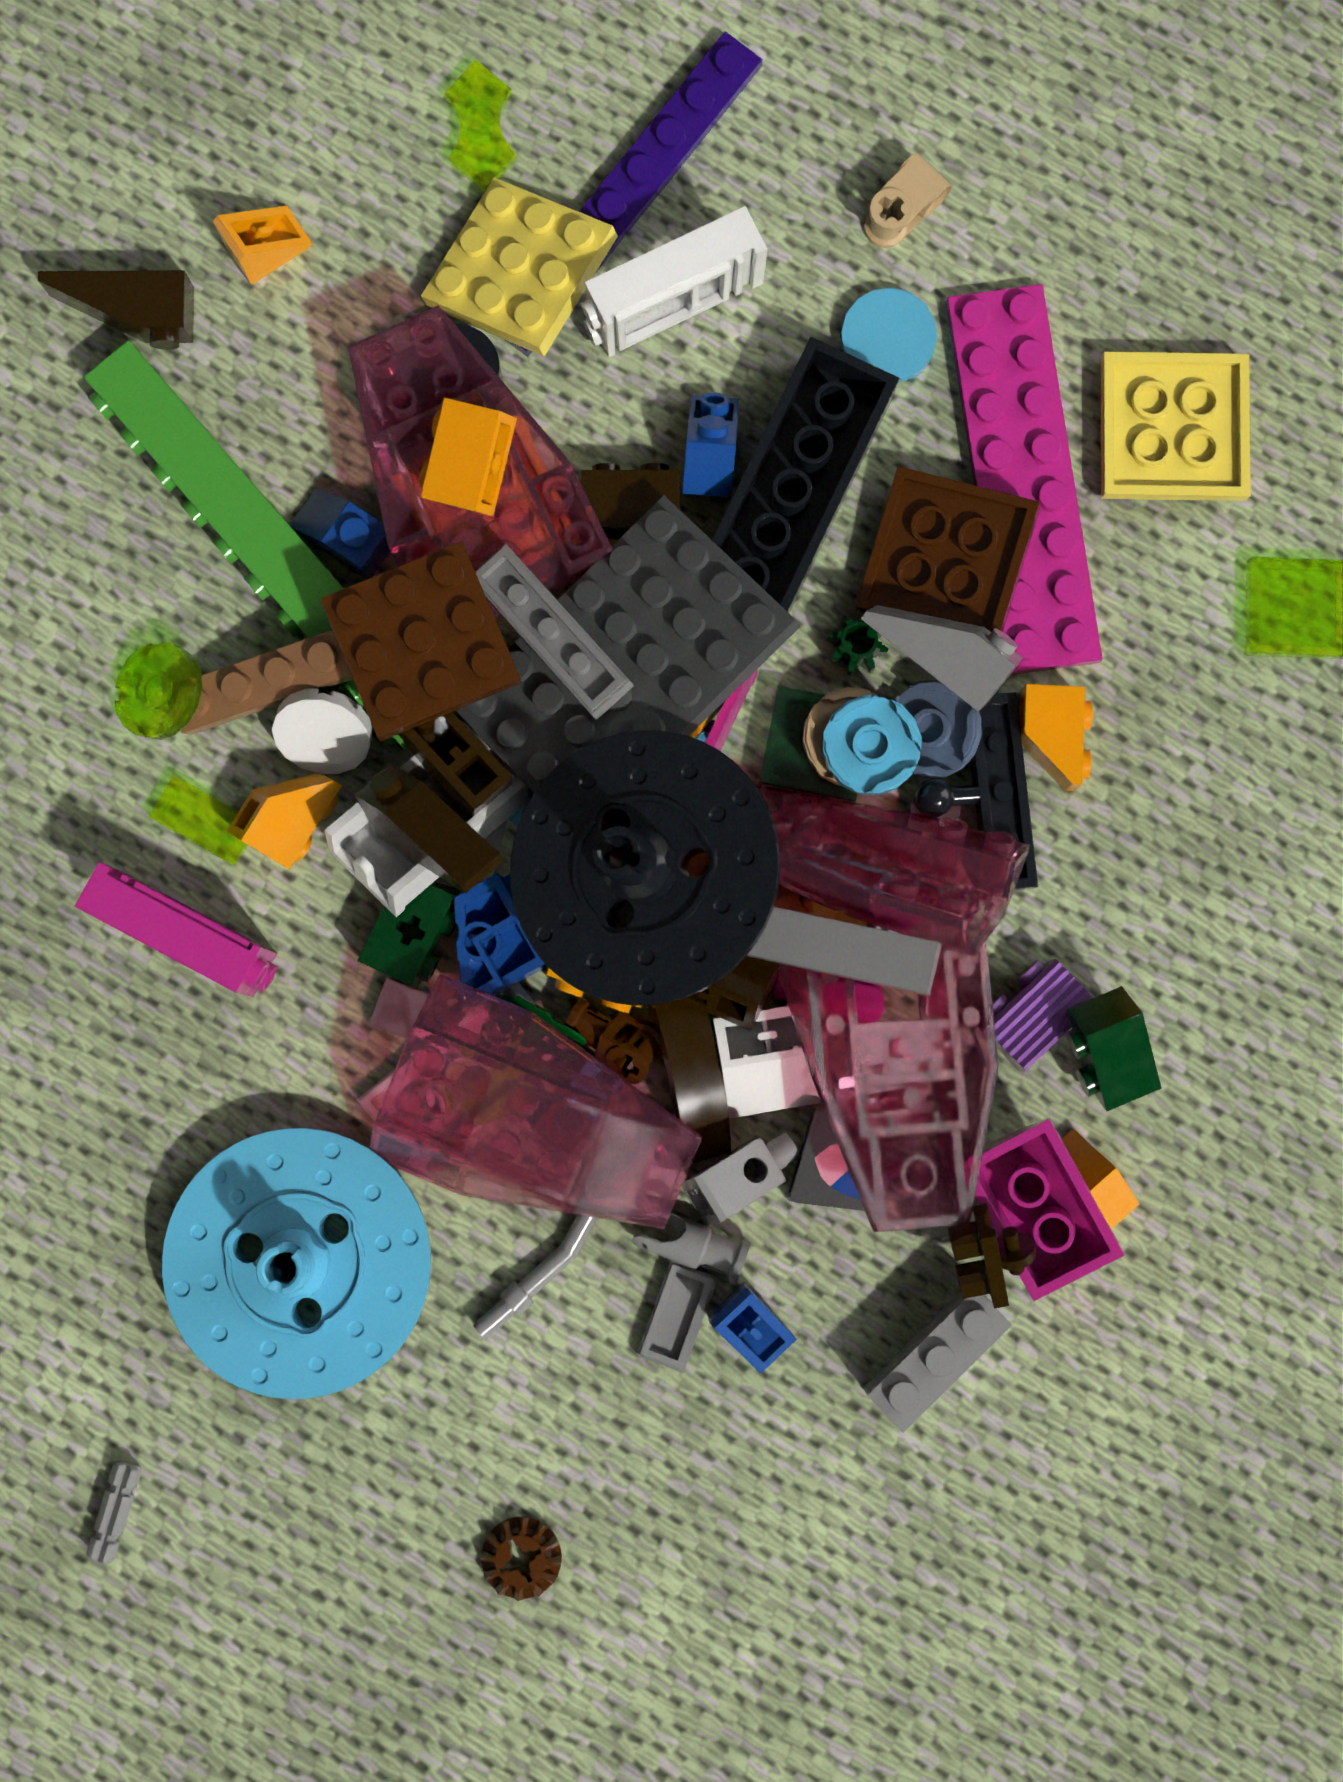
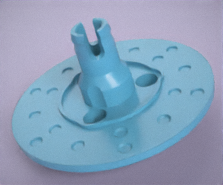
(245, 1312)

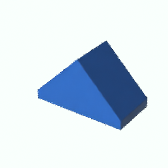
(751, 1328)

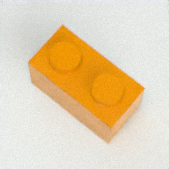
(467, 456)

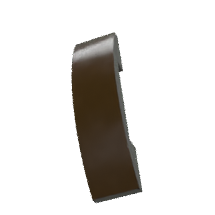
(694, 1074)

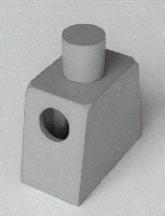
(722, 1186)

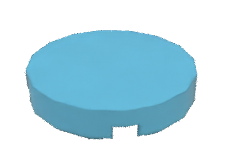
(890, 332)
(871, 745)

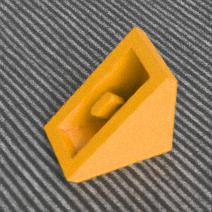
(262, 239)
(1102, 1179)

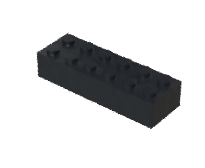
(804, 468)

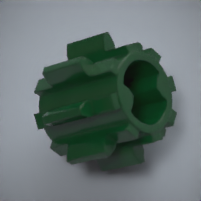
(844, 649)

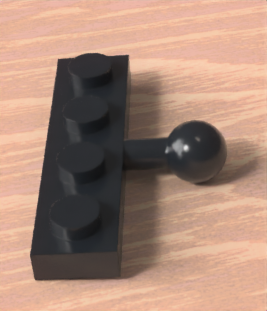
(997, 786)

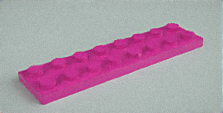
(1023, 450)

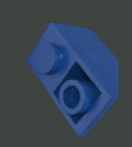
(711, 445)

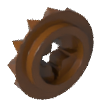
(528, 1535)

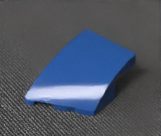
(490, 938)

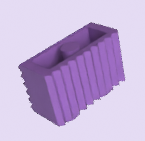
(1036, 1013)

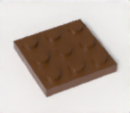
(948, 550)
(420, 641)

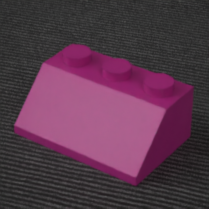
(1041, 1193)

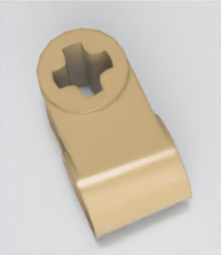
(908, 197)

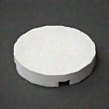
(322, 731)

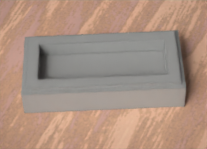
(677, 1316)

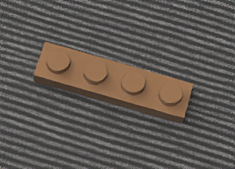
(268, 680)

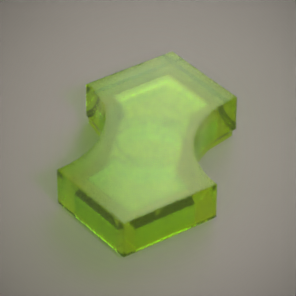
(481, 147)

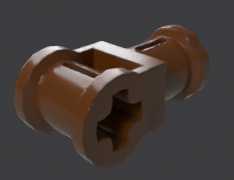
(617, 1040)

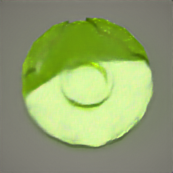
(158, 690)

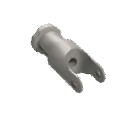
(698, 1248)

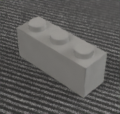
(936, 1358)

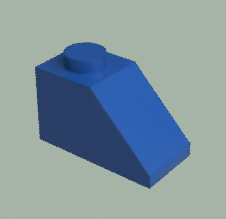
(343, 532)

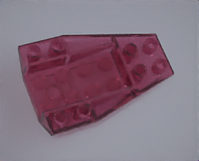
(540, 502)
(896, 867)
(526, 1116)

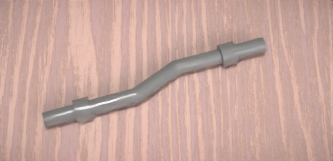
(518, 1296)

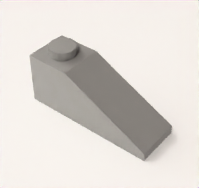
(956, 653)

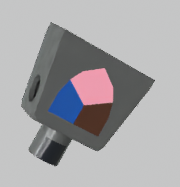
(821, 1170)

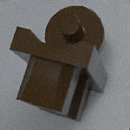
(1008, 1251)

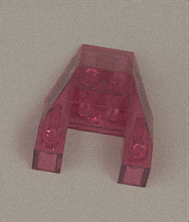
(904, 1094)

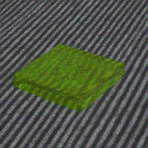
(1294, 607)

